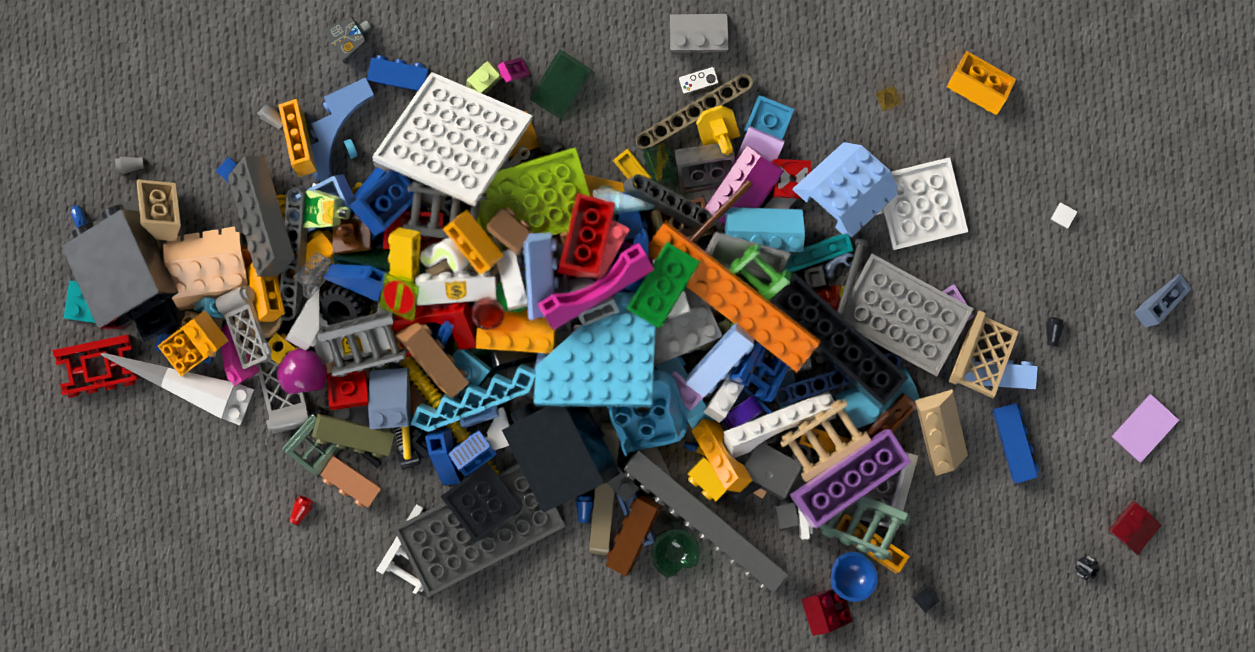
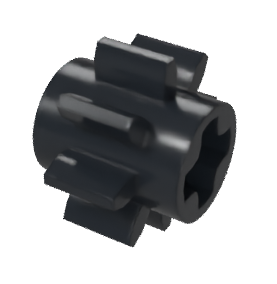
(1087, 568)

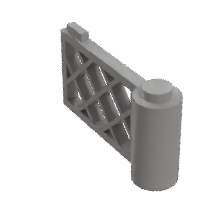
(235, 304)
(286, 417)

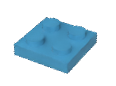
(770, 117)

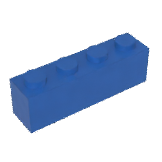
(1015, 443)

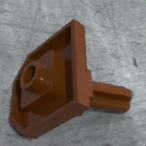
(351, 236)

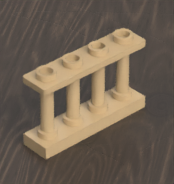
(826, 459)

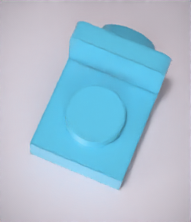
(209, 305)

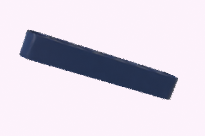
(826, 379)

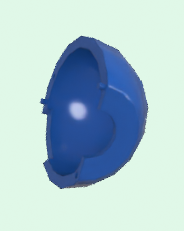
(853, 576)

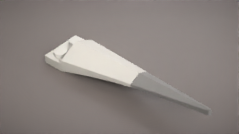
(206, 392)

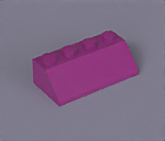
(751, 167)

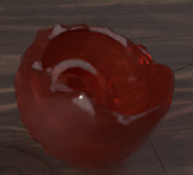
(487, 313)

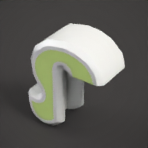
(443, 250)

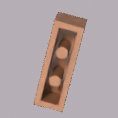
(350, 482)

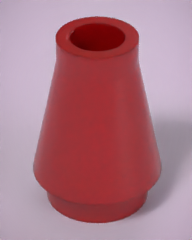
(300, 509)

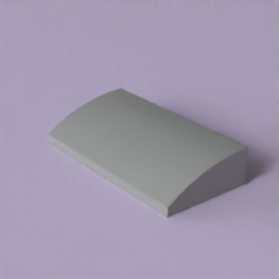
(728, 248)

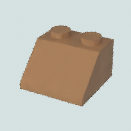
(509, 229)

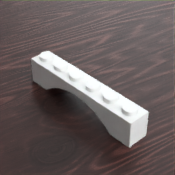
(749, 435)

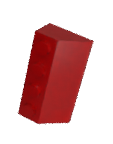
(586, 236)

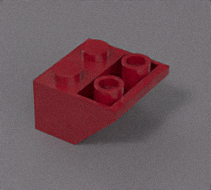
(826, 612)

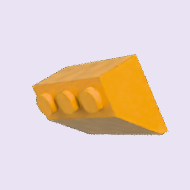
(981, 83)

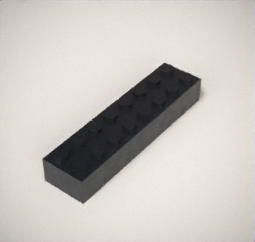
(841, 343)

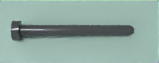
(861, 244)

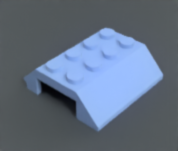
(849, 186)

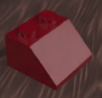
(1134, 527)

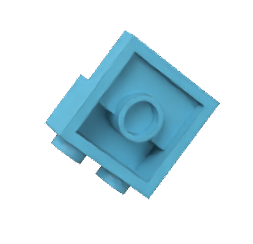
(472, 366)

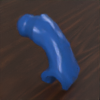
(78, 216)

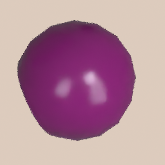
(301, 372)

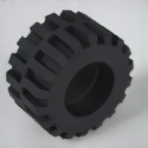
(332, 305)

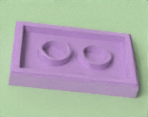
(1145, 428)

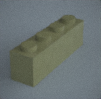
(353, 435)

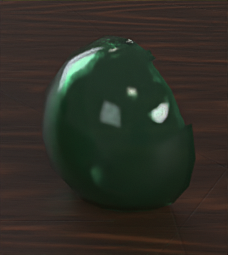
(674, 552)

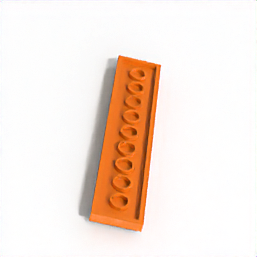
(740, 302)

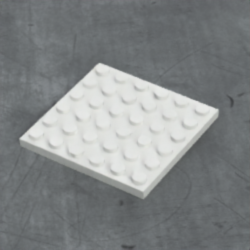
(452, 138)

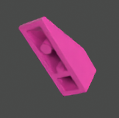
(232, 363)

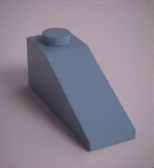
(1162, 302)

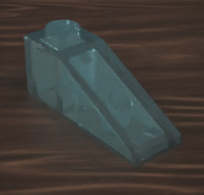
(623, 202)

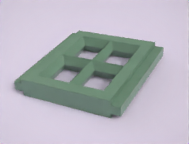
(302, 435)

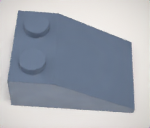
(389, 399)

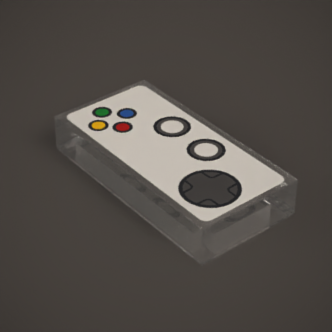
(698, 80)

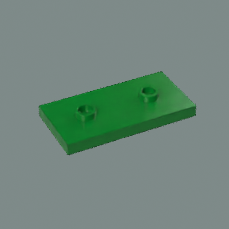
(663, 285)

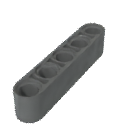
(659, 197)

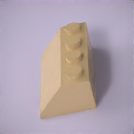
(942, 431)

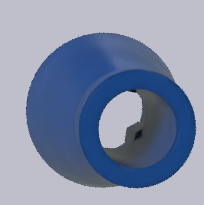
(584, 507)

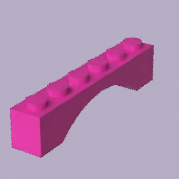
(564, 307)

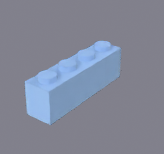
(720, 360)
(1014, 375)

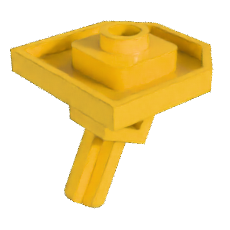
(719, 127)

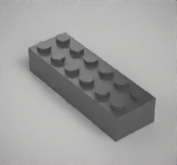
(260, 216)

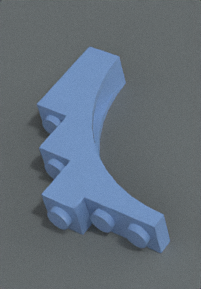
(341, 105)

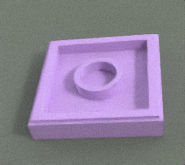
(763, 142)

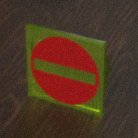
(399, 295)

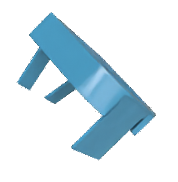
(664, 424)

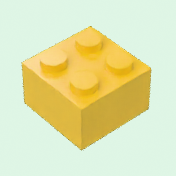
(705, 476)

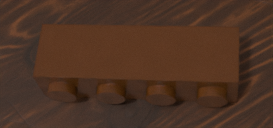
(633, 535)

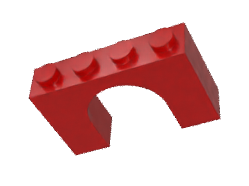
(455, 312)

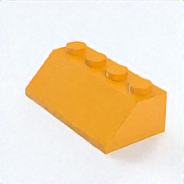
(519, 334)

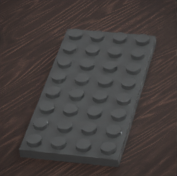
(446, 553)

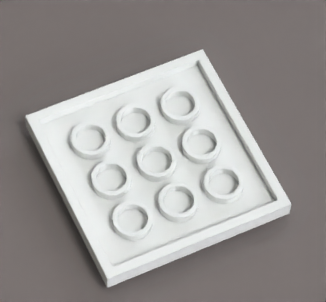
(925, 205)

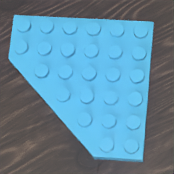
(601, 363)

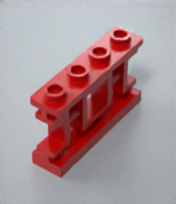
(93, 351)

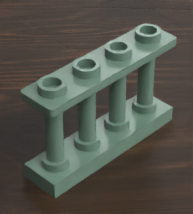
(880, 511)

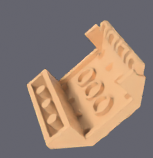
(205, 265)

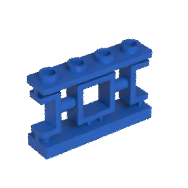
(775, 371)

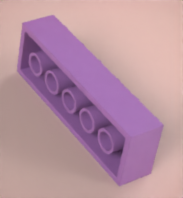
(850, 478)

